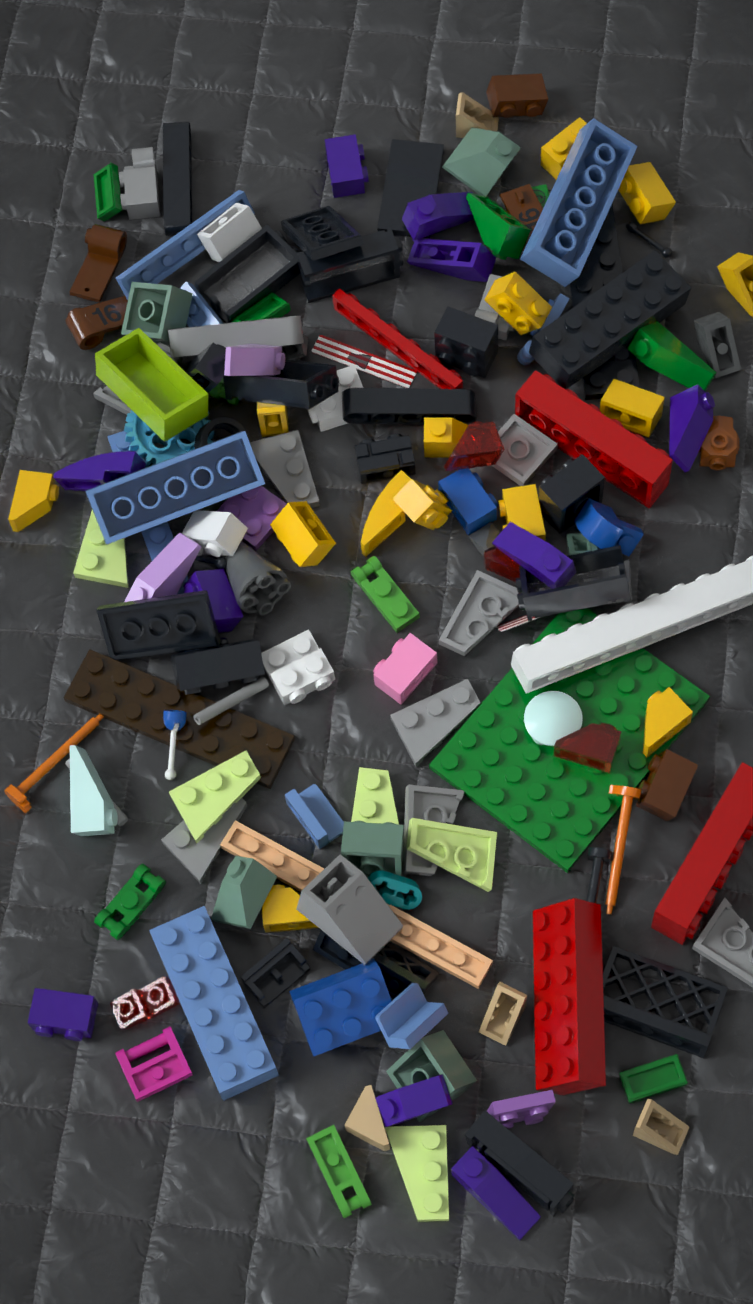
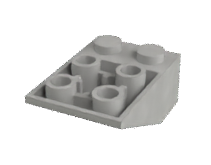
(349, 910)

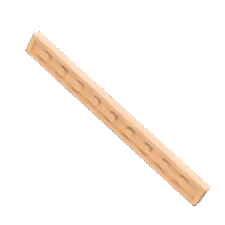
(414, 935)

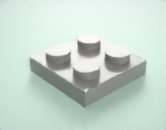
(524, 450)

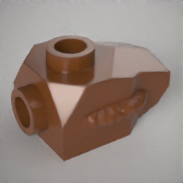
(720, 444)

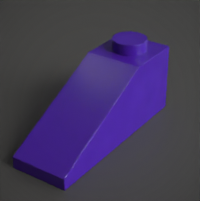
(436, 213)
(454, 258)
(689, 422)
(535, 556)
(495, 1193)

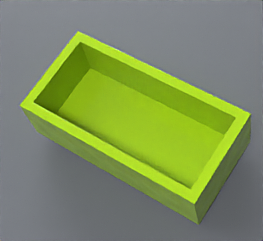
(151, 384)

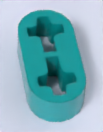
(396, 885)

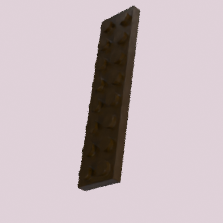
(138, 703)

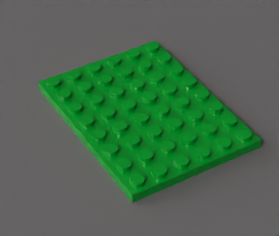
(545, 798)

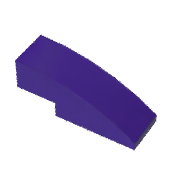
(98, 470)

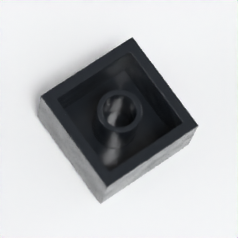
(466, 342)
(568, 491)

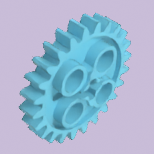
(137, 431)

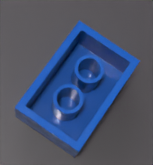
(341, 1006)

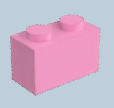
(404, 668)

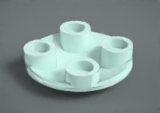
(552, 717)

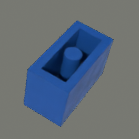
(469, 500)

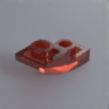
(145, 1003)

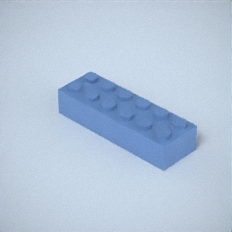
(579, 203)
(175, 487)
(214, 1003)

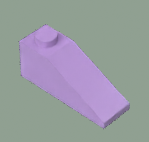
(254, 360)
(166, 571)

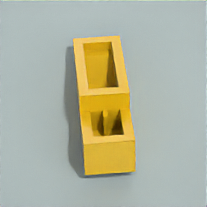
(384, 515)

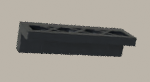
(396, 975)

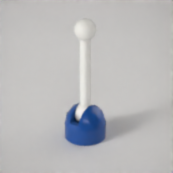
(174, 721)

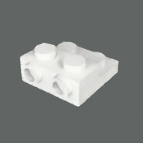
(329, 412)
(297, 668)

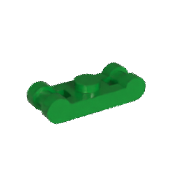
(130, 902)

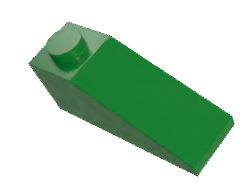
(497, 227)
(670, 357)

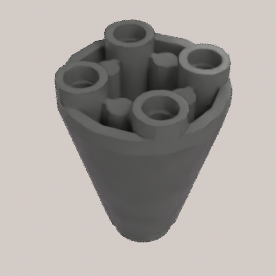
(255, 580)

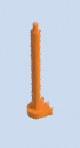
(16, 794)
(628, 794)

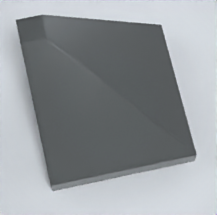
(296, 351)
(484, 537)

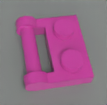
(157, 1072)

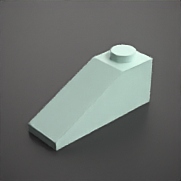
(89, 801)

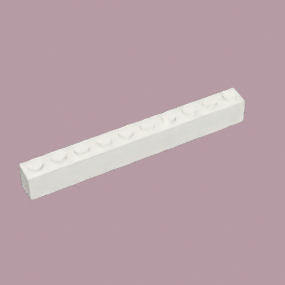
(634, 626)

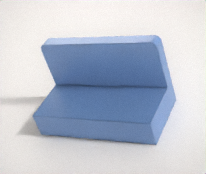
(315, 815)
(409, 1018)

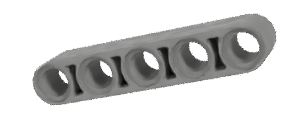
(270, 331)

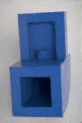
(605, 530)

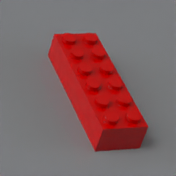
(582, 429)
(708, 861)
(568, 997)

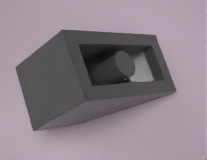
(717, 343)

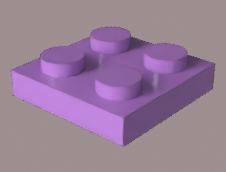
(256, 511)
(525, 1108)

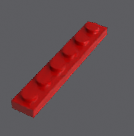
(390, 337)

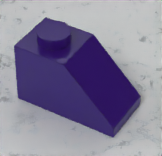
(413, 1101)

